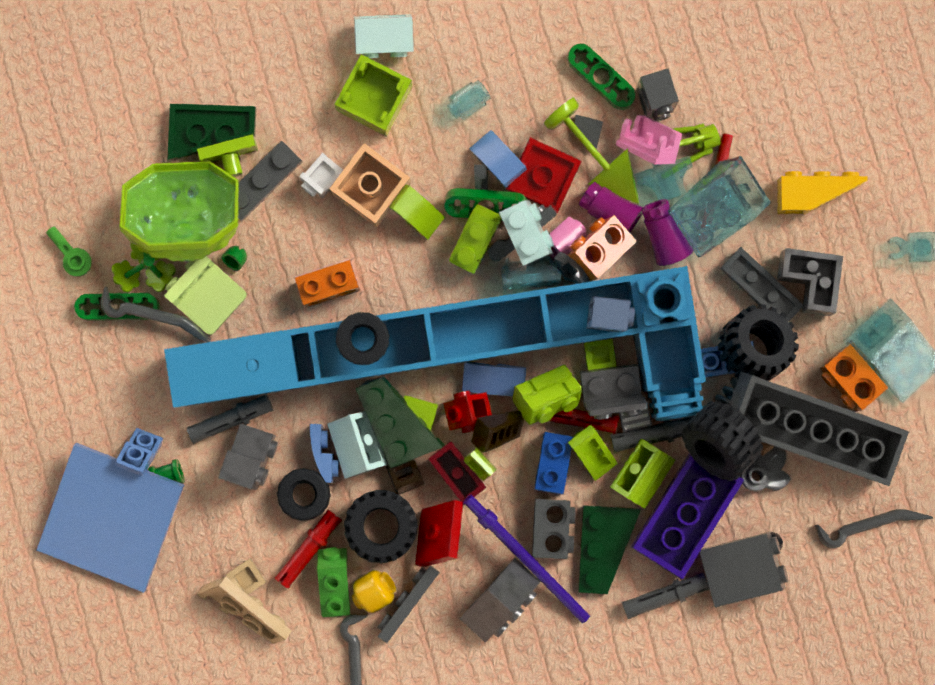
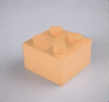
(369, 185)

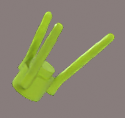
(704, 138)

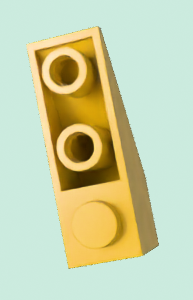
(806, 193)

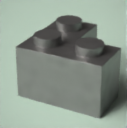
(820, 275)
(248, 457)
(501, 601)

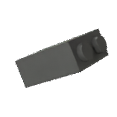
(744, 569)

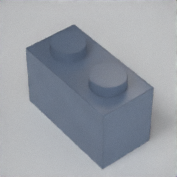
(610, 314)

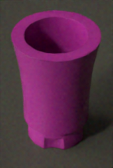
(605, 203)
(666, 237)

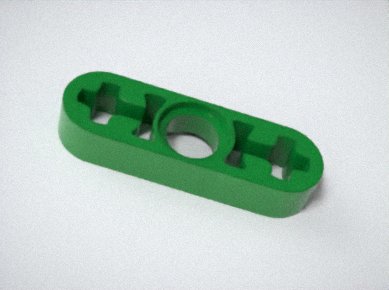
(581, 67)
(477, 196)
(95, 314)

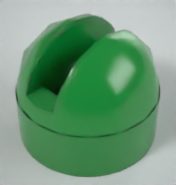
(234, 258)

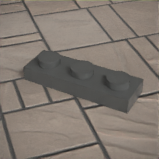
(266, 178)
(760, 284)
(407, 602)

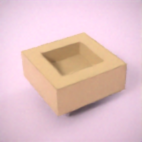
(247, 576)

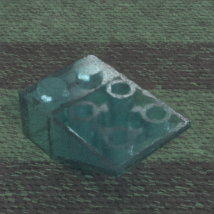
(719, 205)
(894, 349)

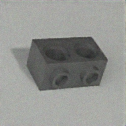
(657, 95)
(544, 528)

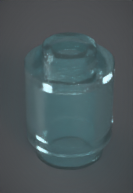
(468, 100)

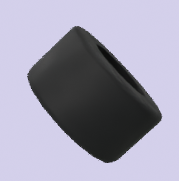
(346, 329)
(286, 500)

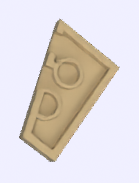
(251, 609)

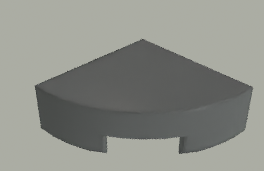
(590, 128)
(481, 177)
(570, 269)

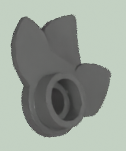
(769, 470)

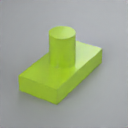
(228, 153)
(592, 452)

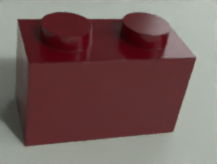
(456, 472)

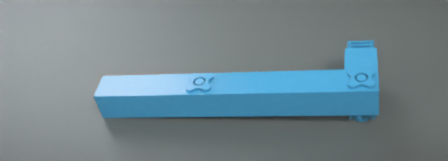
(463, 332)

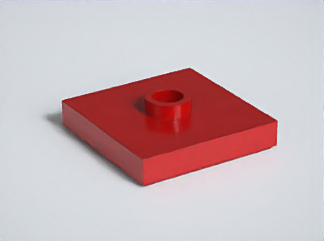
(547, 174)
(439, 533)

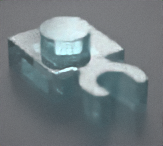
(919, 247)

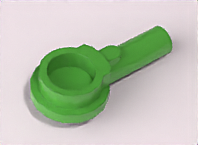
(76, 261)

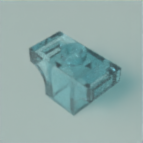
(665, 179)

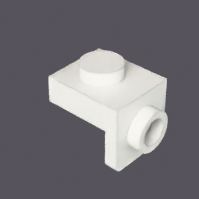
(320, 176)

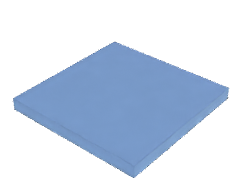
(109, 518)

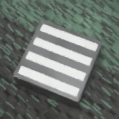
(632, 422)

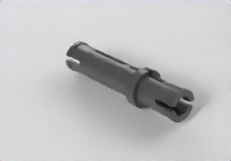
(241, 414)
(652, 434)
(655, 599)

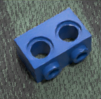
(553, 463)

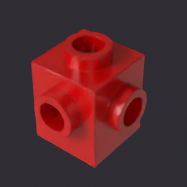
(465, 410)

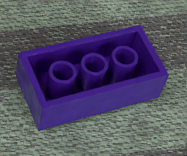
(685, 517)

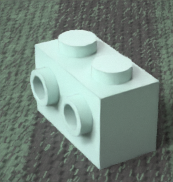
(383, 35)
(526, 232)
(356, 444)

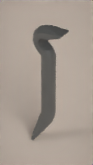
(152, 314)
(867, 524)
(354, 648)

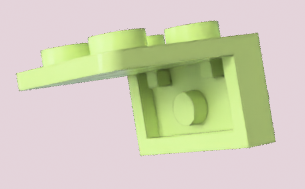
(205, 294)

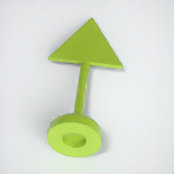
(616, 175)

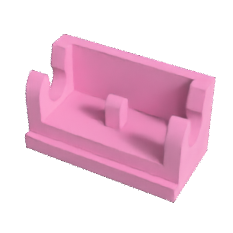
(650, 140)

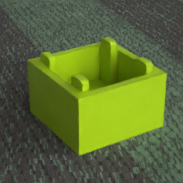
(373, 95)

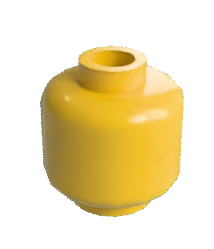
(373, 591)

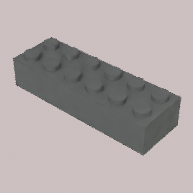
(820, 429)

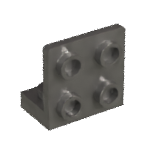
(612, 391)

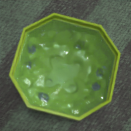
(180, 210)

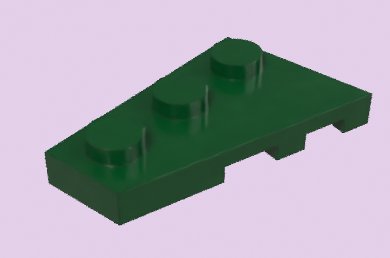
(205, 125)
(602, 545)

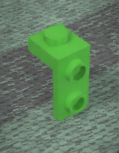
(333, 582)

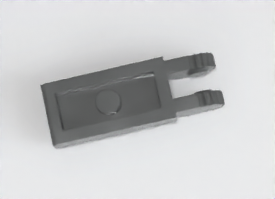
(502, 248)

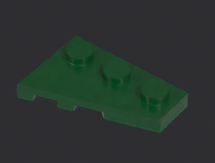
(397, 427)

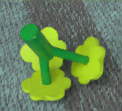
(158, 275)

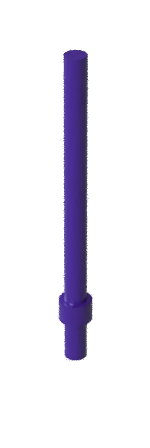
(488, 520)

